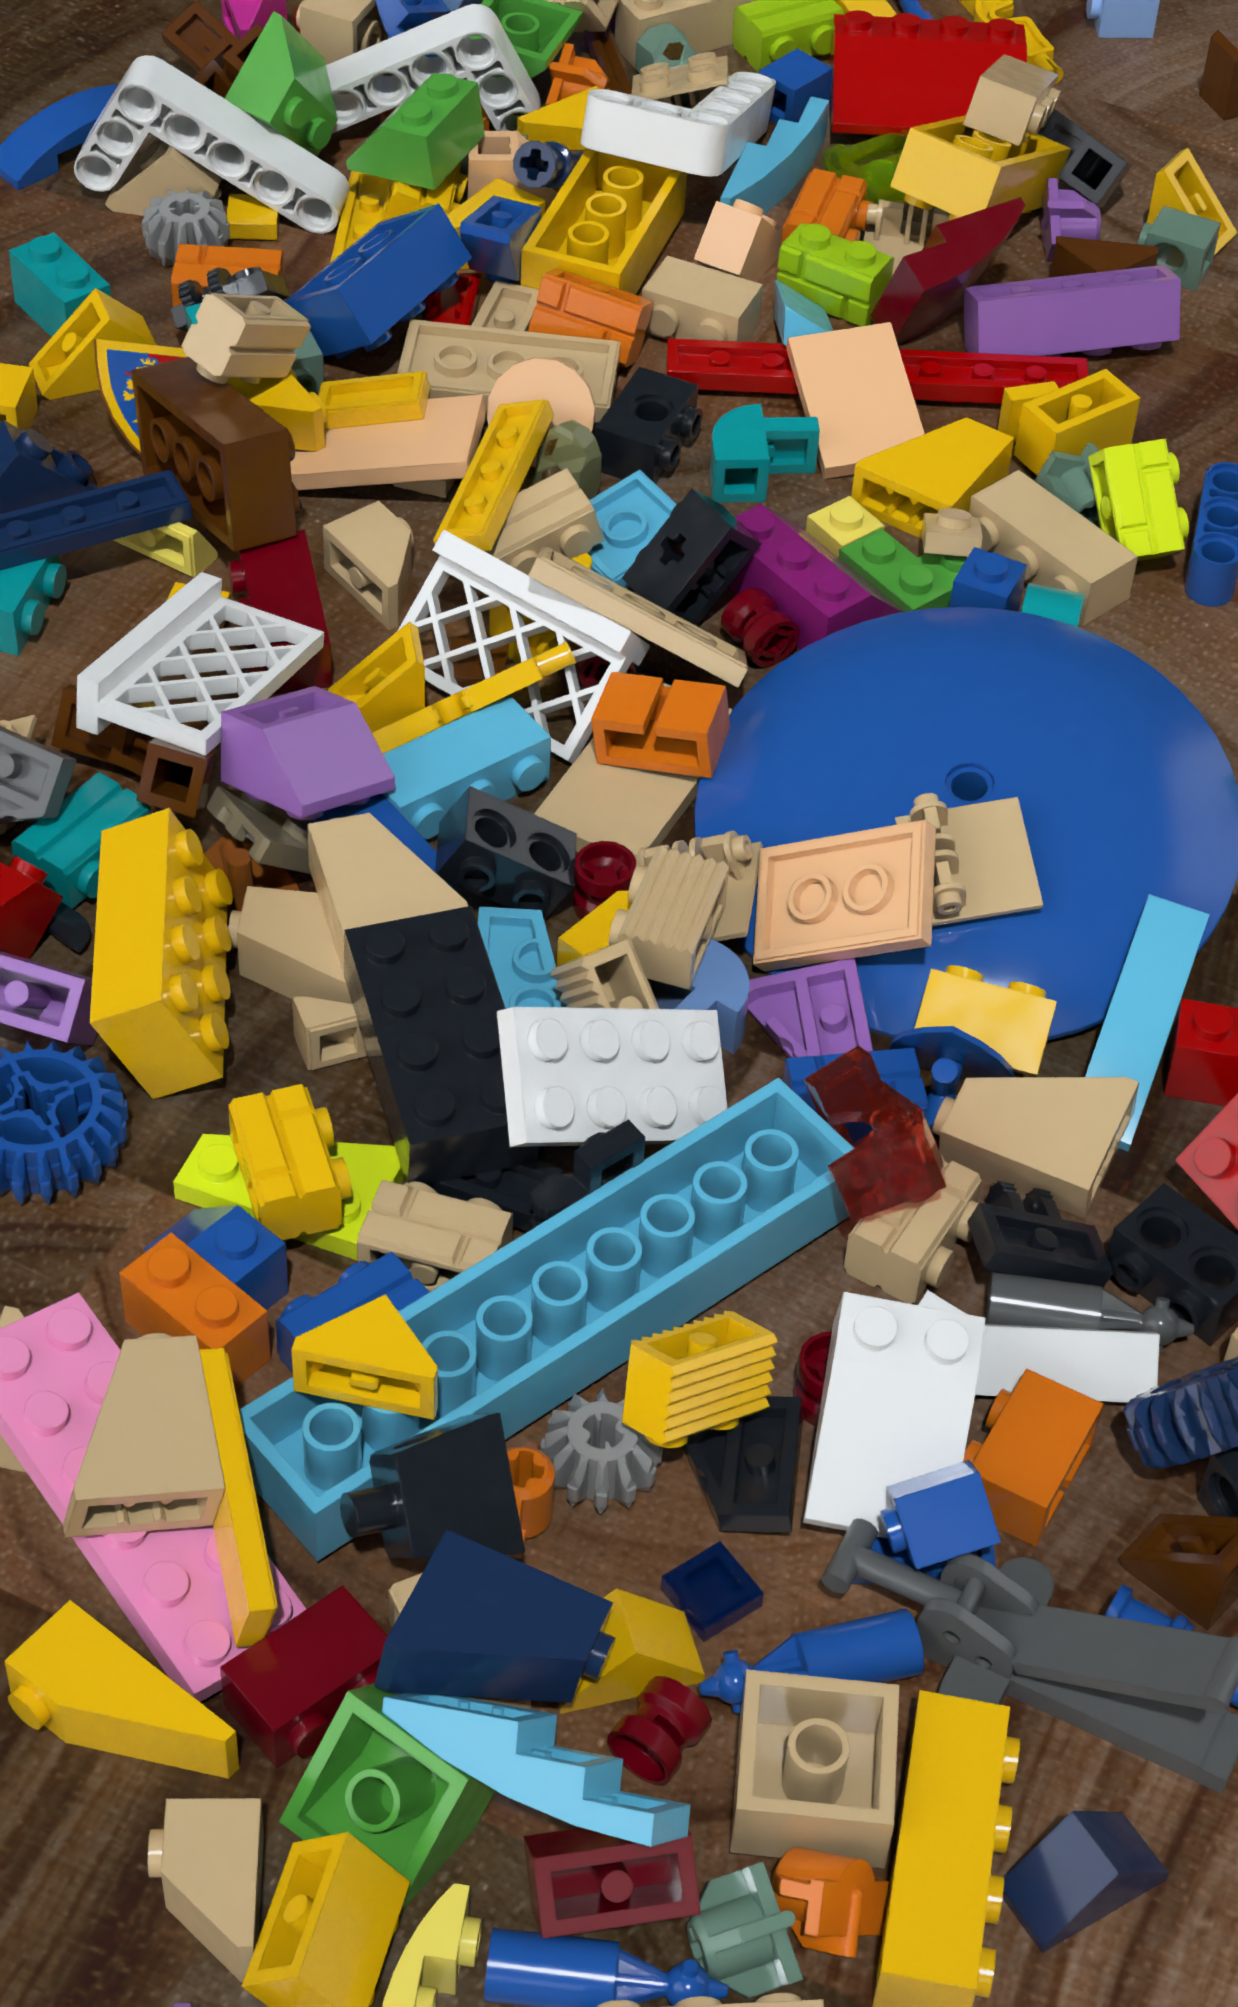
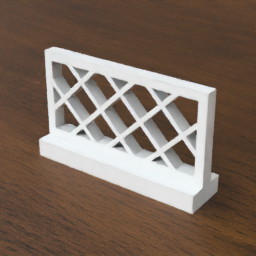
(539, 603)
(163, 648)

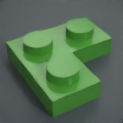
(899, 574)

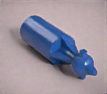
(862, 1649)
(583, 1973)

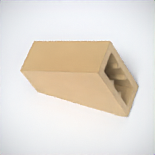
(370, 877)
(287, 944)
(1039, 1132)
(151, 1446)

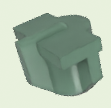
(1071, 481)
(744, 1934)

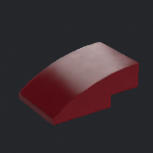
(932, 281)

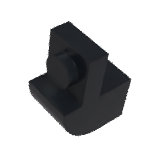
(1091, 164)

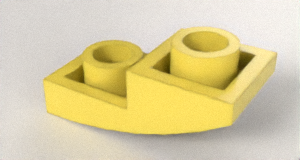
(436, 1952)

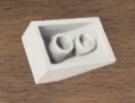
(890, 1404)

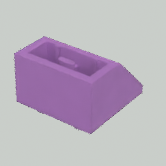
(303, 753)

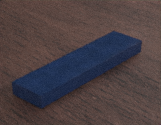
(91, 518)

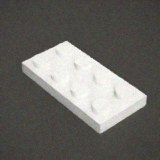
(600, 1066)

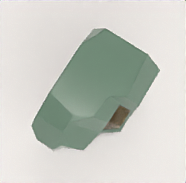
(667, 45)

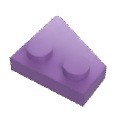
(812, 1009)

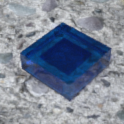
(712, 1591)

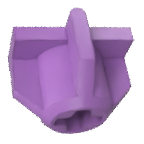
(1067, 215)

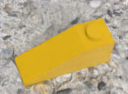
(112, 1699)

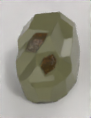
(574, 448)

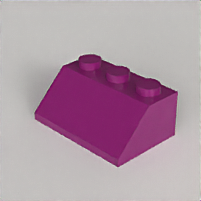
(806, 578)

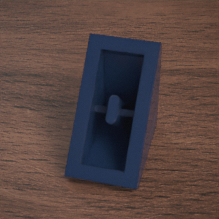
(1080, 1875)

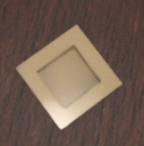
(951, 532)

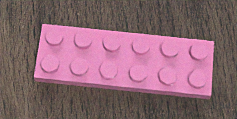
(163, 1580)

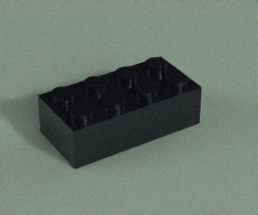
(434, 1042)

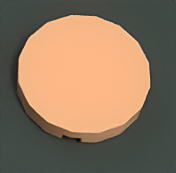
(546, 379)

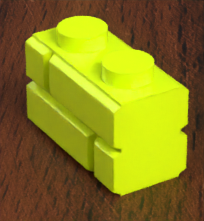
(1139, 498)

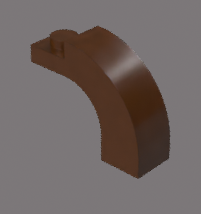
(201, 37)
(168, 773)

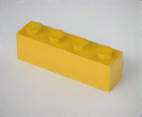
(944, 1855)

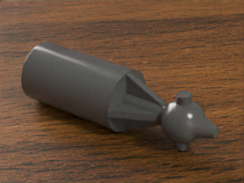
(1075, 1305)

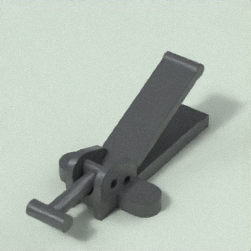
(1113, 1677)

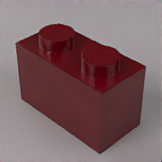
(299, 1674)
(606, 1882)

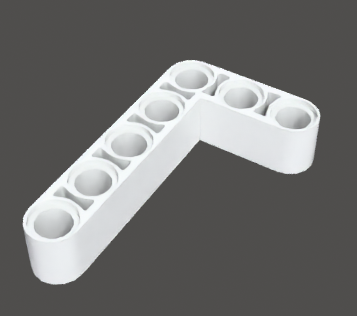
(456, 55)
(214, 134)
(677, 137)

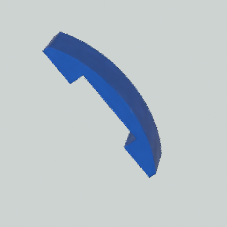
(33, 147)

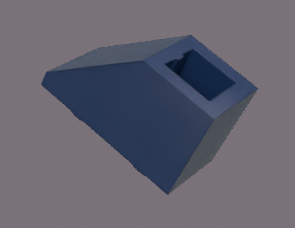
(37, 471)

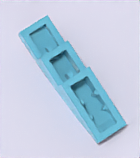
(771, 171)
(1147, 998)
(517, 1757)

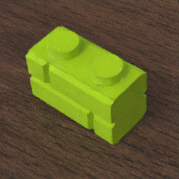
(776, 27)
(835, 272)

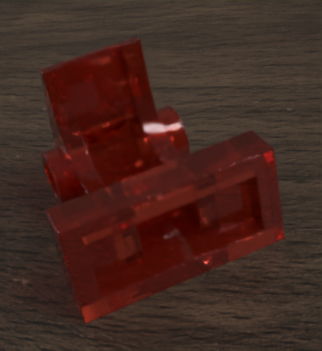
(899, 1155)

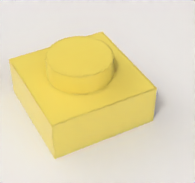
(841, 524)

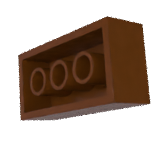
(221, 452)

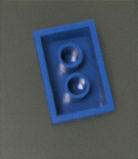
(381, 281)

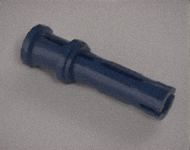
(544, 163)

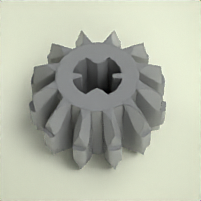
(183, 220)
(598, 1453)

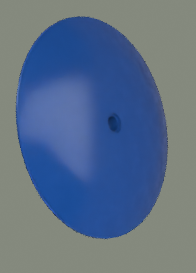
(980, 707)

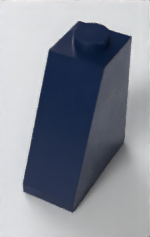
(494, 1630)

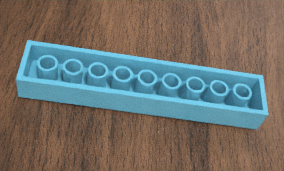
(570, 1298)

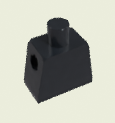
(437, 1482)

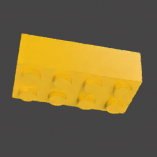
(971, 170)
(606, 222)
(161, 954)

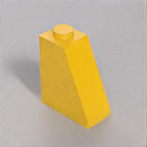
(931, 473)

